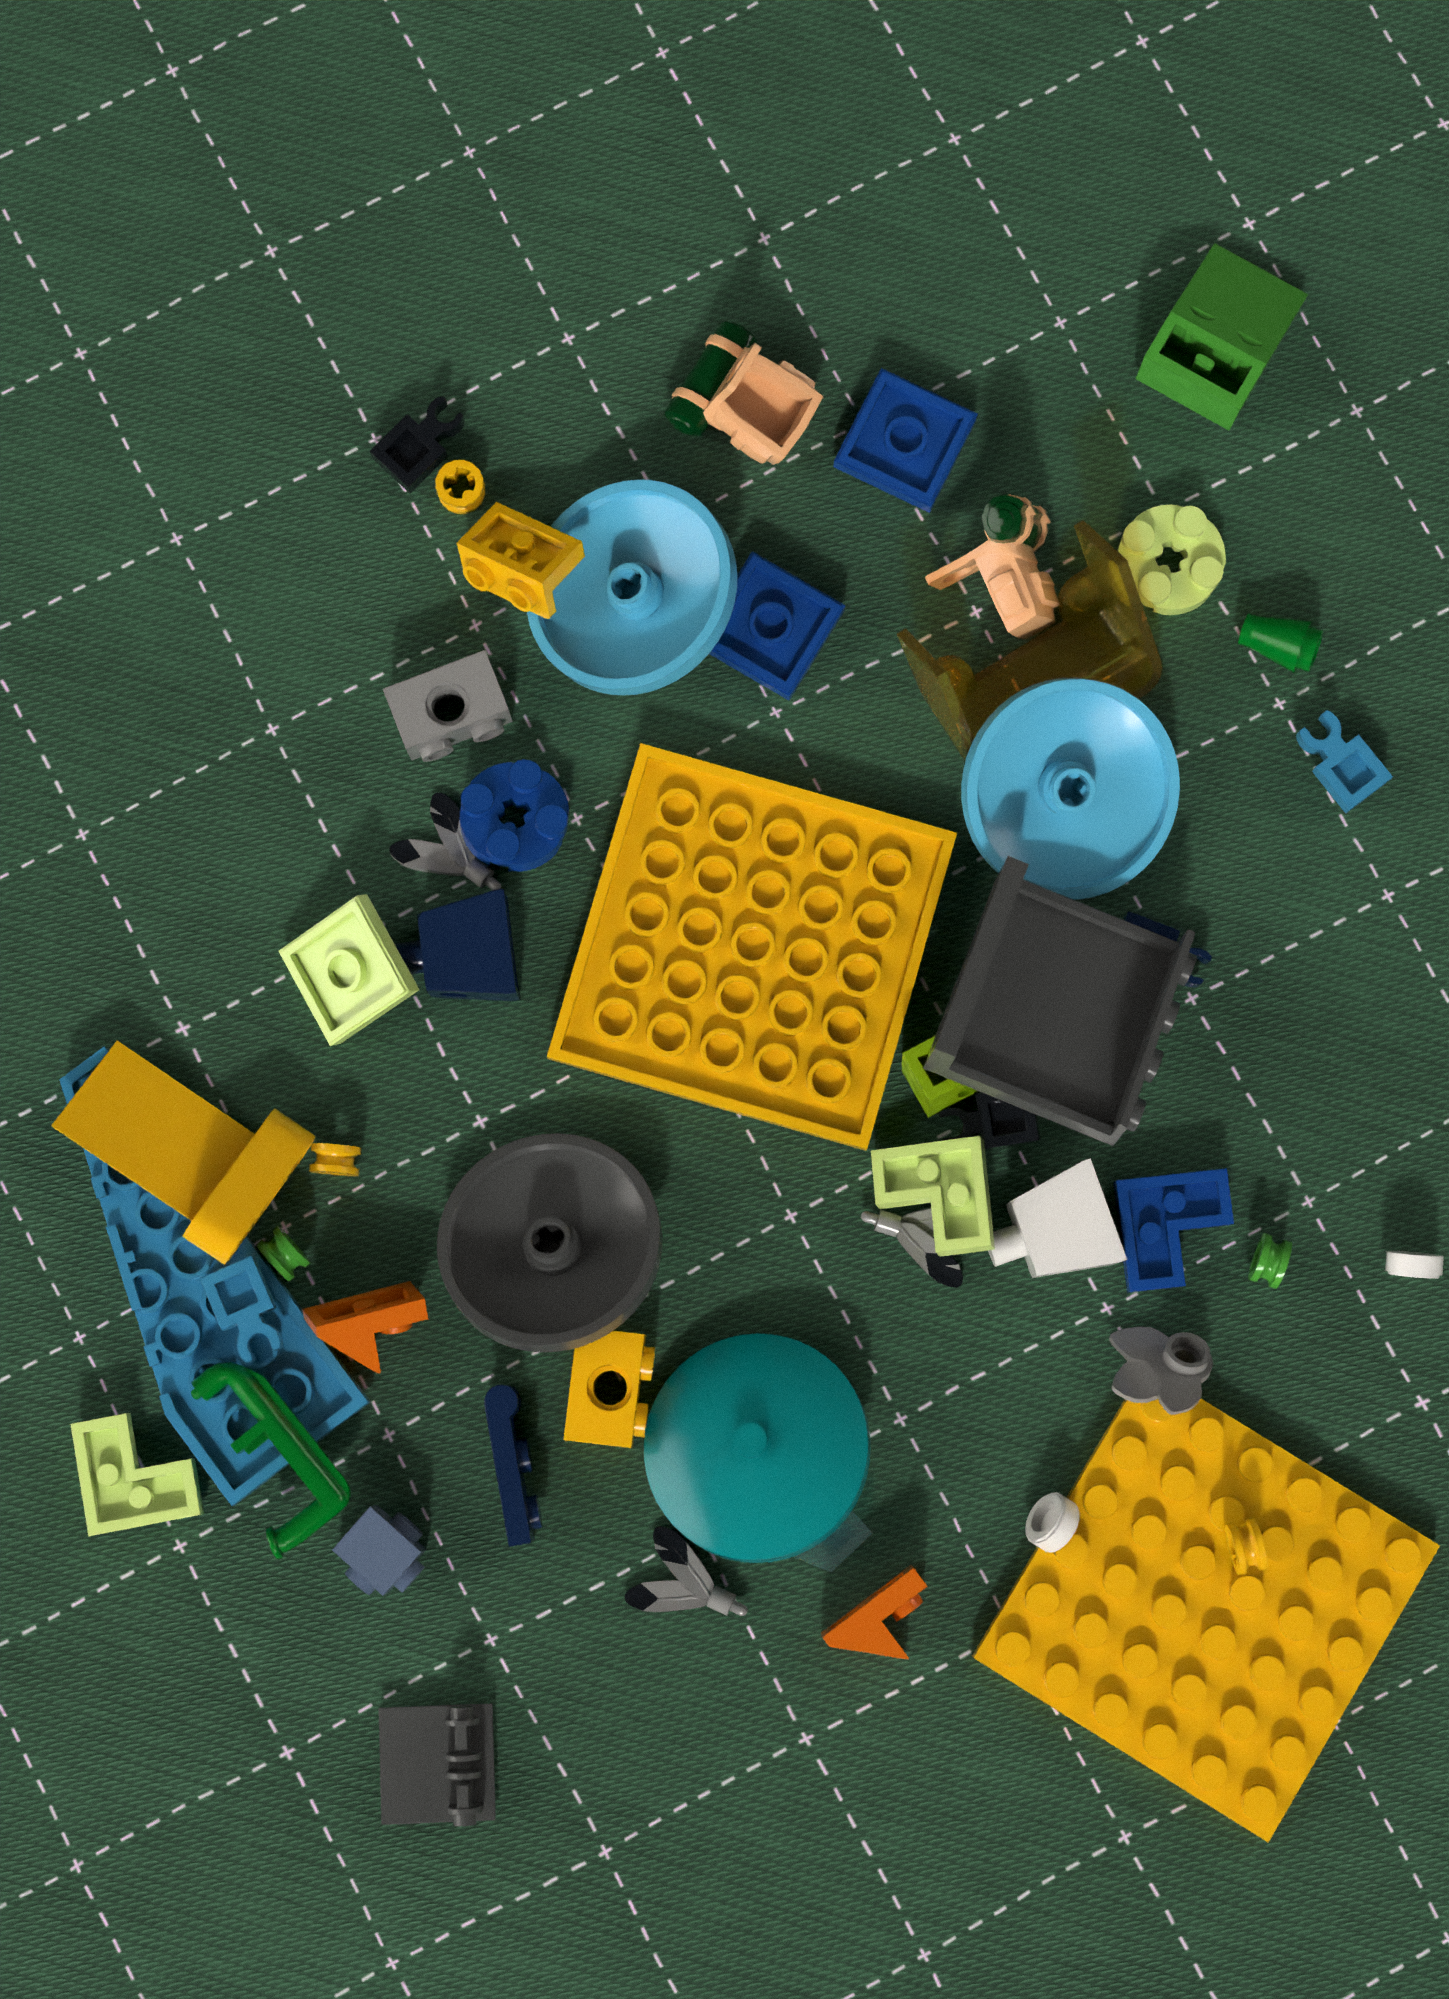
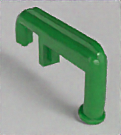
(293, 1442)

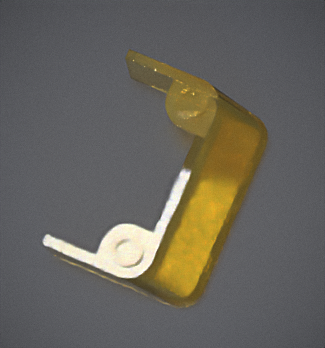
(1099, 640)

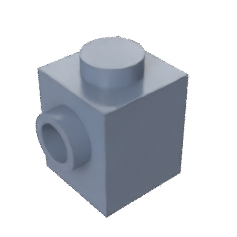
(382, 1551)

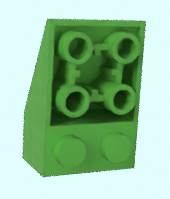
(1220, 336)

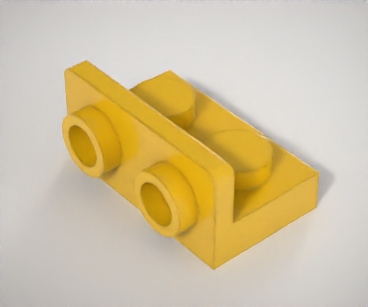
(518, 558)

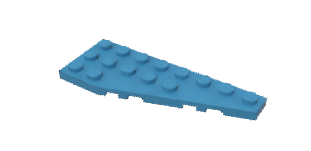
(185, 1337)

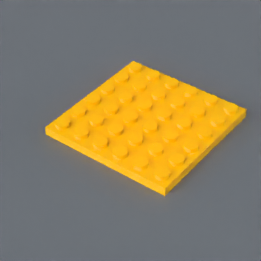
(752, 946)
(1174, 1652)

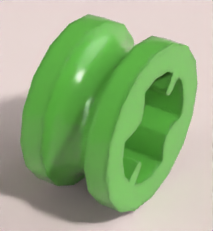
(283, 1253)
(1270, 1261)

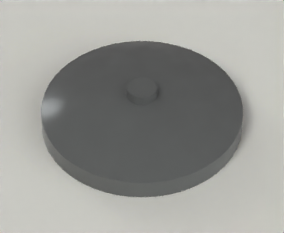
(549, 1242)

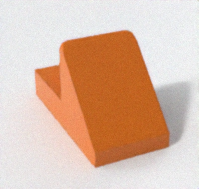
(353, 1320)
(863, 1626)

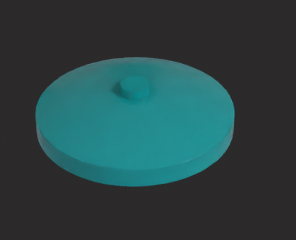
(757, 1448)

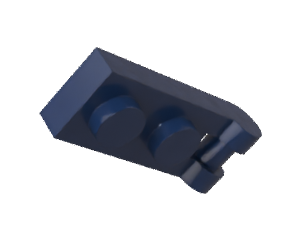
(511, 1461)

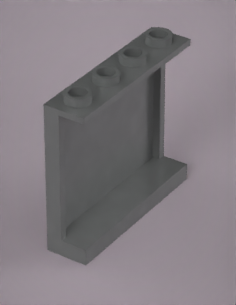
(1060, 1008)

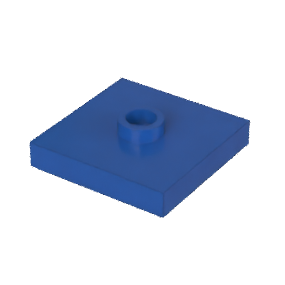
(905, 440)
(776, 626)

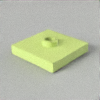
(348, 970)

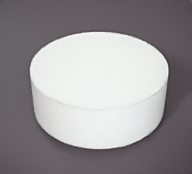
(1414, 1264)
(1052, 1522)

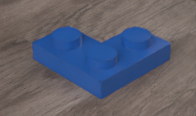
(1153, 1214)

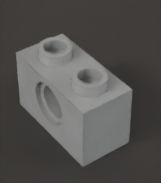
(418, 698)

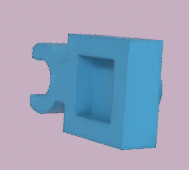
(1348, 769)
(239, 1299)

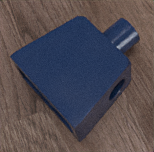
(466, 950)

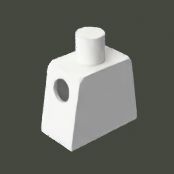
(1060, 1226)

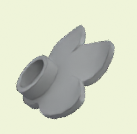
(1161, 1367)

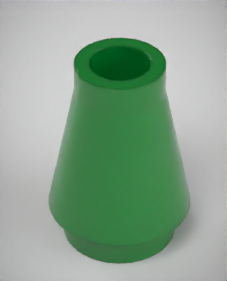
(1283, 641)

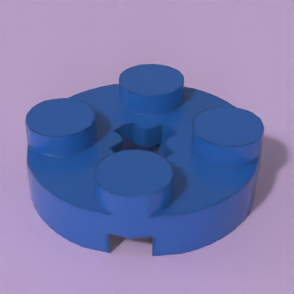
(520, 786)

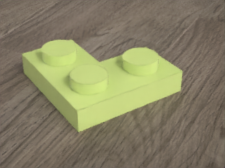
(951, 1179)
(119, 1492)

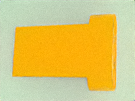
(183, 1148)

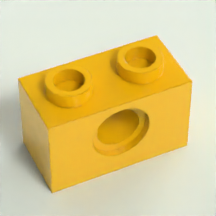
(591, 1419)

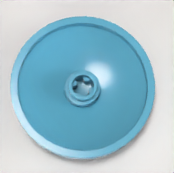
(646, 592)
(1071, 785)

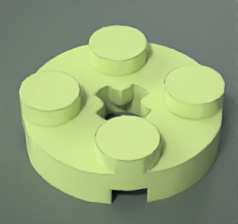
(1186, 532)

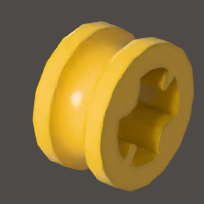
(449, 475)
(335, 1159)
(1246, 1546)

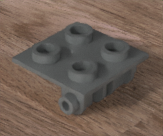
(437, 1764)

